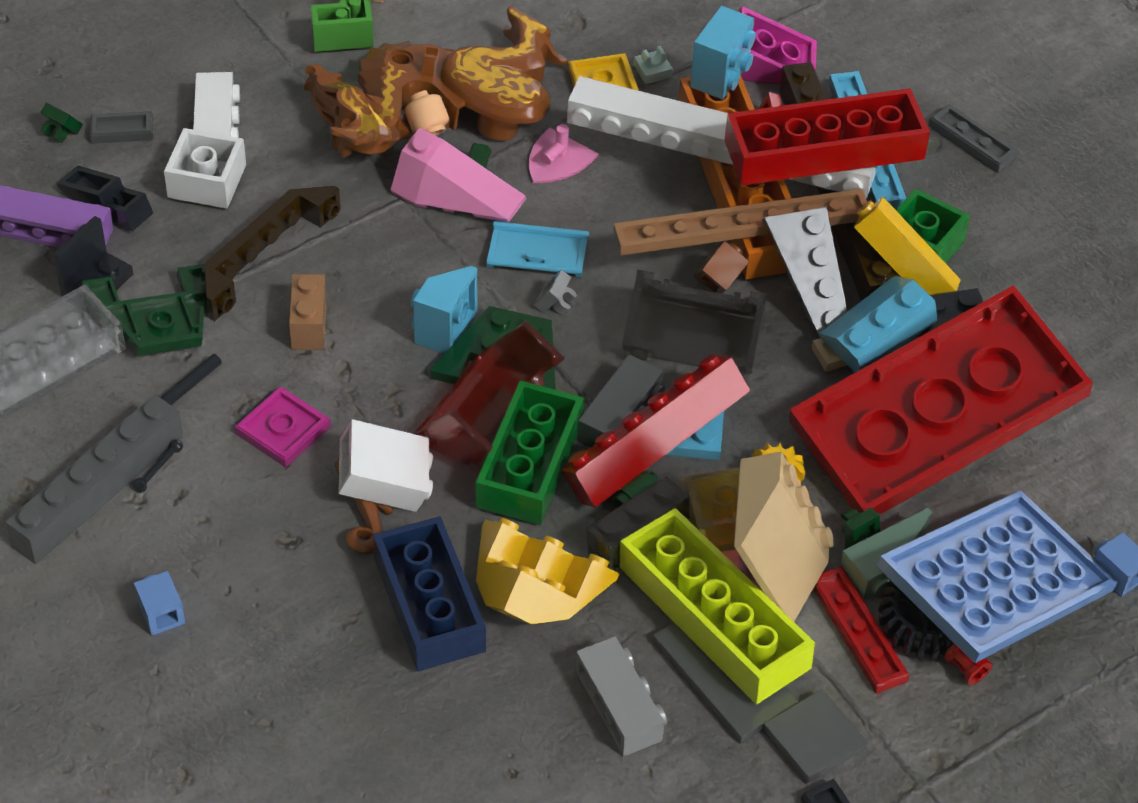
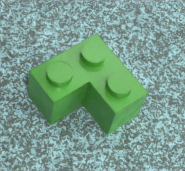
(342, 25)

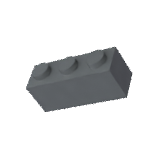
(622, 395)

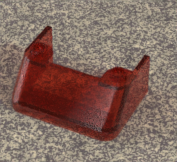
(484, 391)

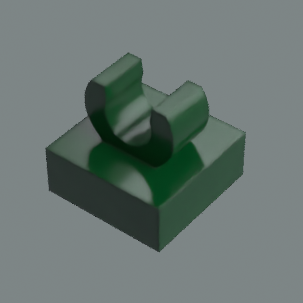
(59, 120)
(860, 525)

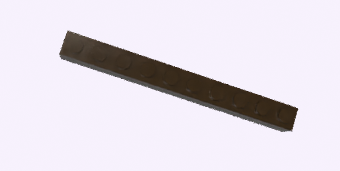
(866, 265)

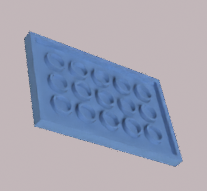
(996, 575)

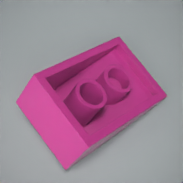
(774, 48)

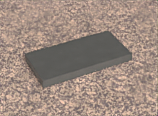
(716, 689)

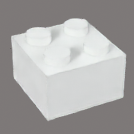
(205, 168)

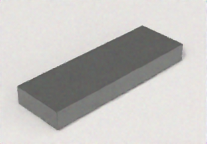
(973, 138)

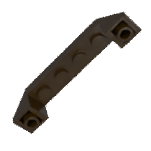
(313, 204)

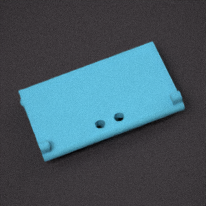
(537, 248)

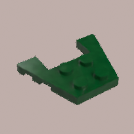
(159, 321)
(484, 331)

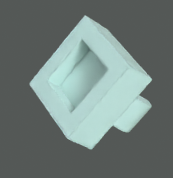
(653, 66)

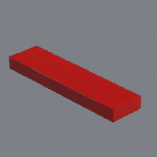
(860, 630)

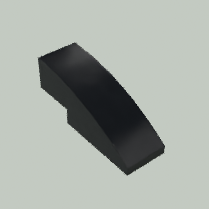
(127, 206)

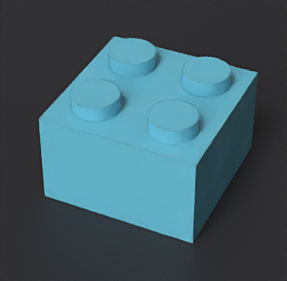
(722, 52)

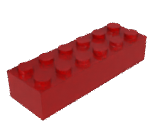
(826, 136)

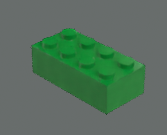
(529, 453)

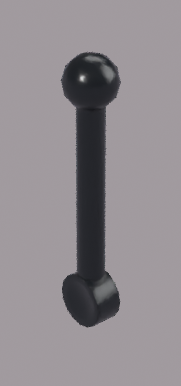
(140, 484)

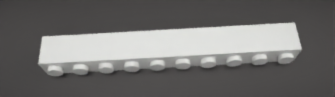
(676, 127)

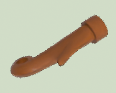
(372, 521)

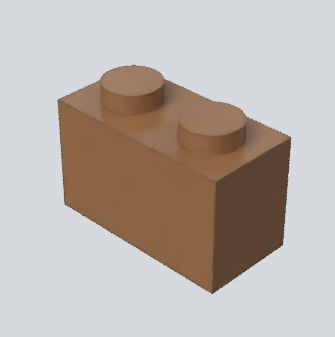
(308, 312)

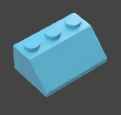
(881, 323)

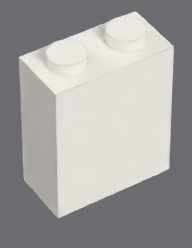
(384, 466)

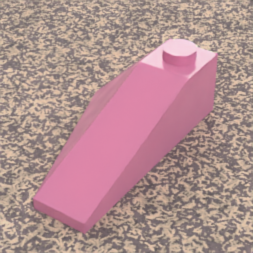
(445, 178)

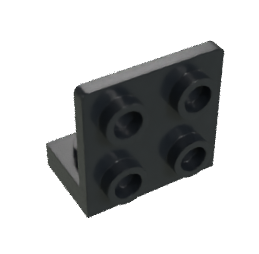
(87, 258)

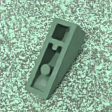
(861, 559)

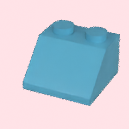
(444, 308)

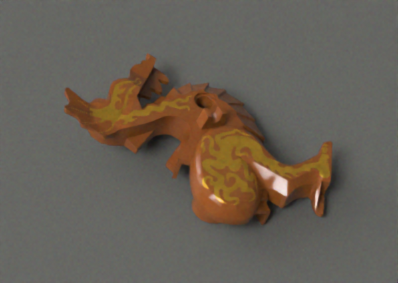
(490, 80)

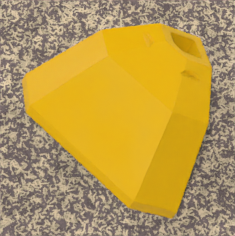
(534, 576)

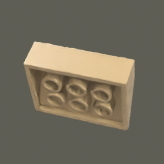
(780, 531)

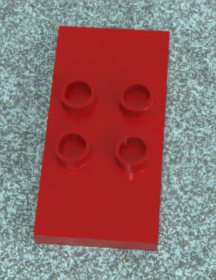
(940, 402)

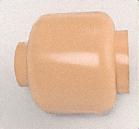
(427, 113)

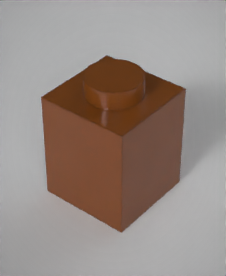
(722, 267)

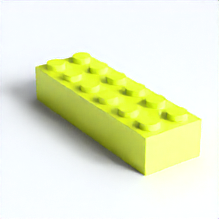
(716, 605)

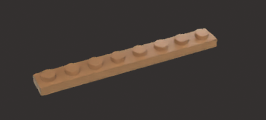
(728, 222)

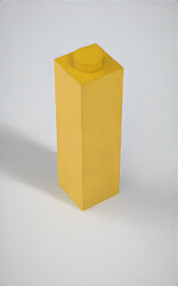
(904, 248)

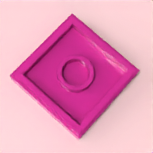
(283, 426)

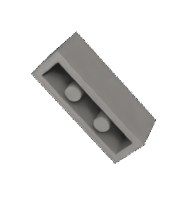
(620, 695)

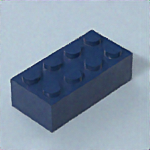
(429, 593)

